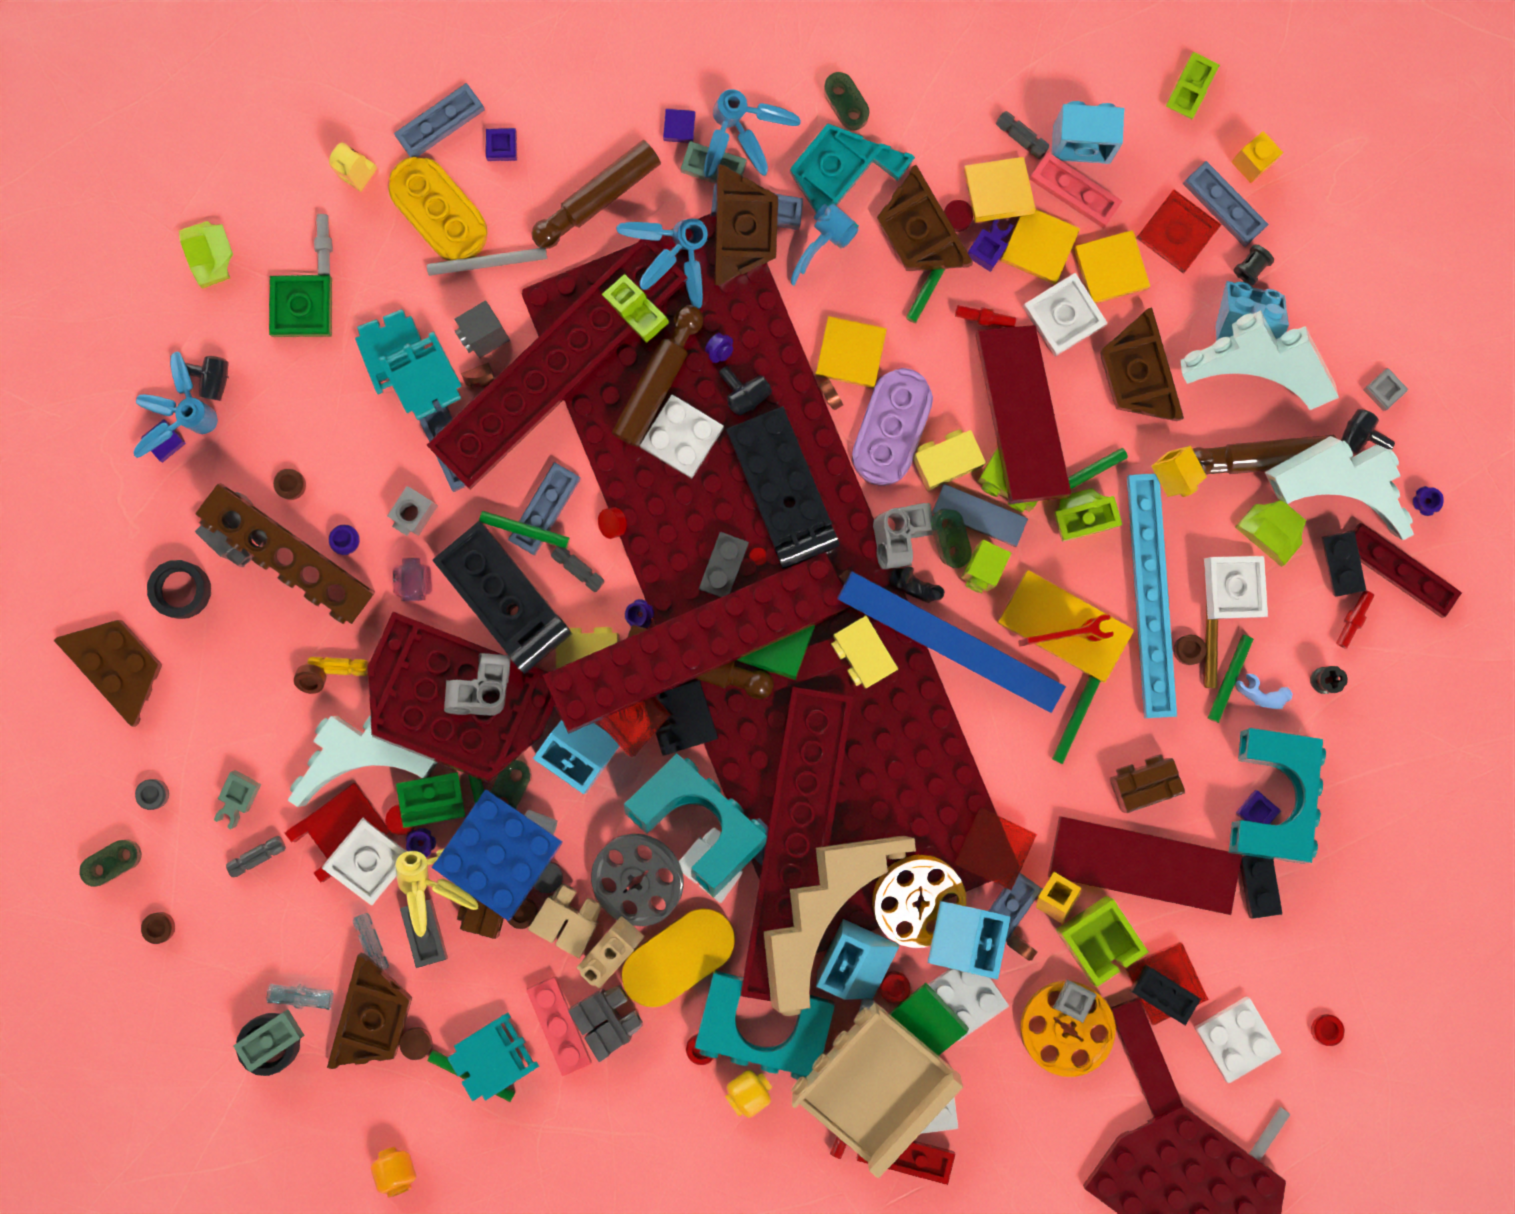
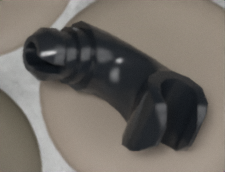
(905, 581)

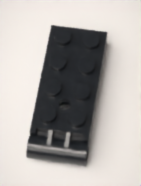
(779, 472)
(493, 587)

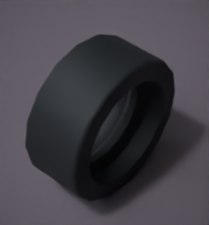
(157, 580)
(268, 1069)

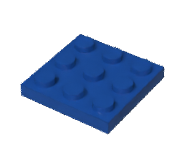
(497, 855)

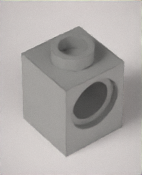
(407, 499)

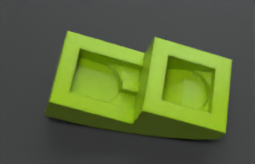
(1192, 85)
(635, 308)

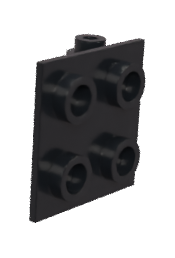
(688, 721)

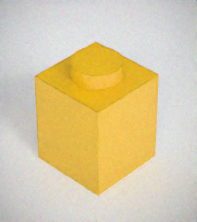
(1257, 157)
(1179, 472)
(1058, 897)

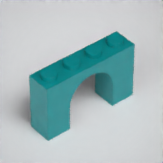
(1301, 762)
(680, 785)
(720, 1033)

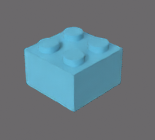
(1088, 132)

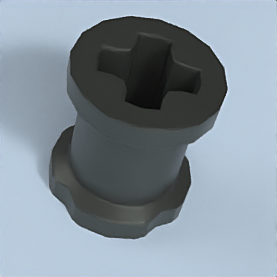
(1254, 264)
(1332, 687)

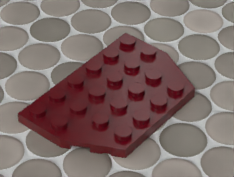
(409, 699)
(1183, 1168)

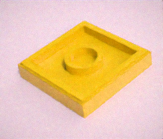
(999, 189)
(1040, 245)
(1112, 267)
(851, 352)

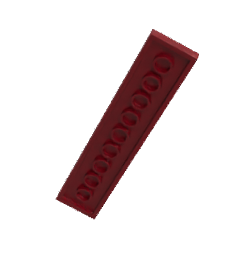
(547, 371)
(695, 642)
(798, 818)

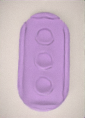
(892, 427)

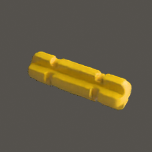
(340, 666)

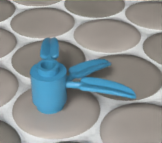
(728, 113)
(833, 226)
(667, 258)
(189, 413)

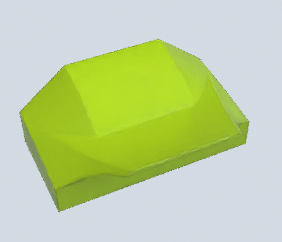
(206, 252)
(1086, 514)
(1274, 530)

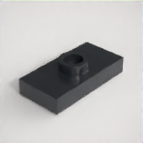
(1165, 994)

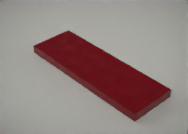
(1022, 414)
(1145, 865)

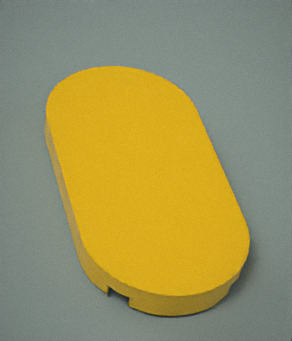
(437, 208)
(678, 957)

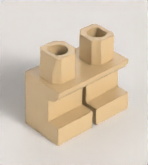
(579, 926)
(610, 952)

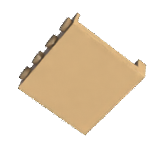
(877, 1088)

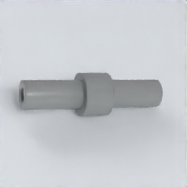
(323, 244)

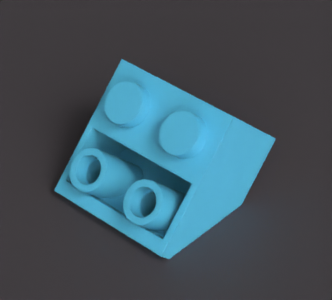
(1244, 299)
(577, 755)
(969, 939)
(855, 962)

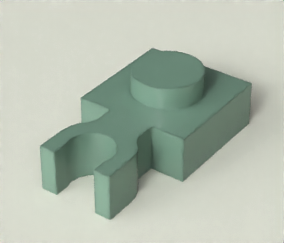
(238, 796)

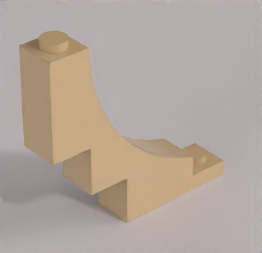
(841, 874)

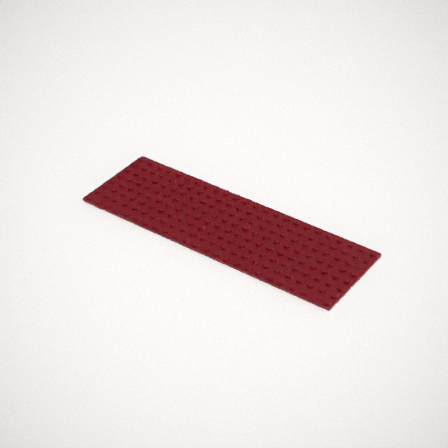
(904, 746)

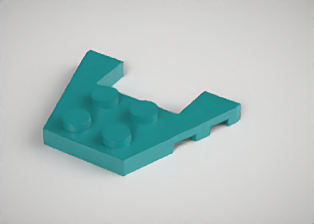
(838, 161)

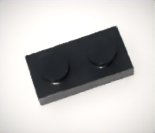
(1343, 563)
(1260, 887)

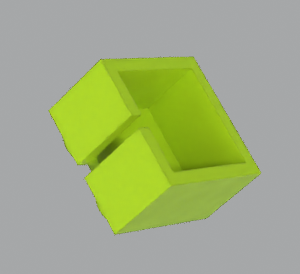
(1100, 937)

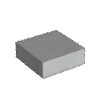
(1385, 389)
(1074, 1000)

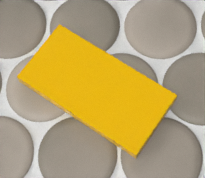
(1045, 608)

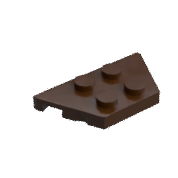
(743, 225)
(921, 228)
(1140, 371)
(115, 665)
(370, 1017)

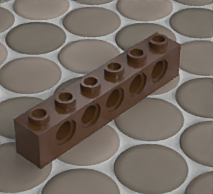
(213, 516)

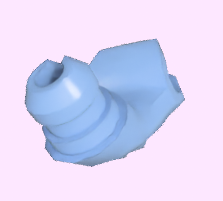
(1271, 700)

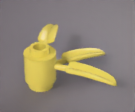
(413, 880)

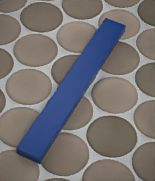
(951, 642)

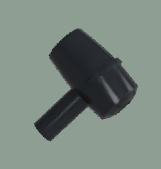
(212, 376)
(746, 395)
(1362, 429)

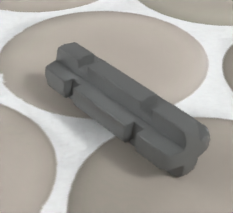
(1022, 134)
(577, 568)
(255, 856)

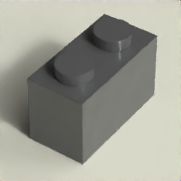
(480, 330)

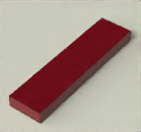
(1405, 572)
(819, 660)
(1146, 1057)

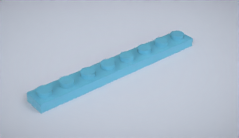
(1151, 596)

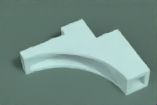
(1255, 351)
(1331, 470)
(347, 750)

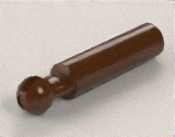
(596, 194)
(657, 378)
(1252, 456)
(756, 683)

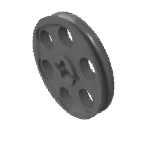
(631, 867)

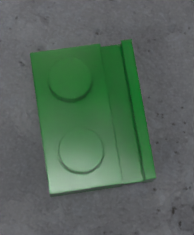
(430, 800)

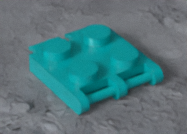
(386, 341)
(423, 377)
(491, 1059)

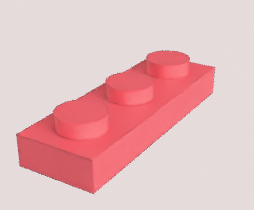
(1075, 190)
(559, 1026)

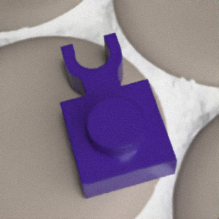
(989, 246)

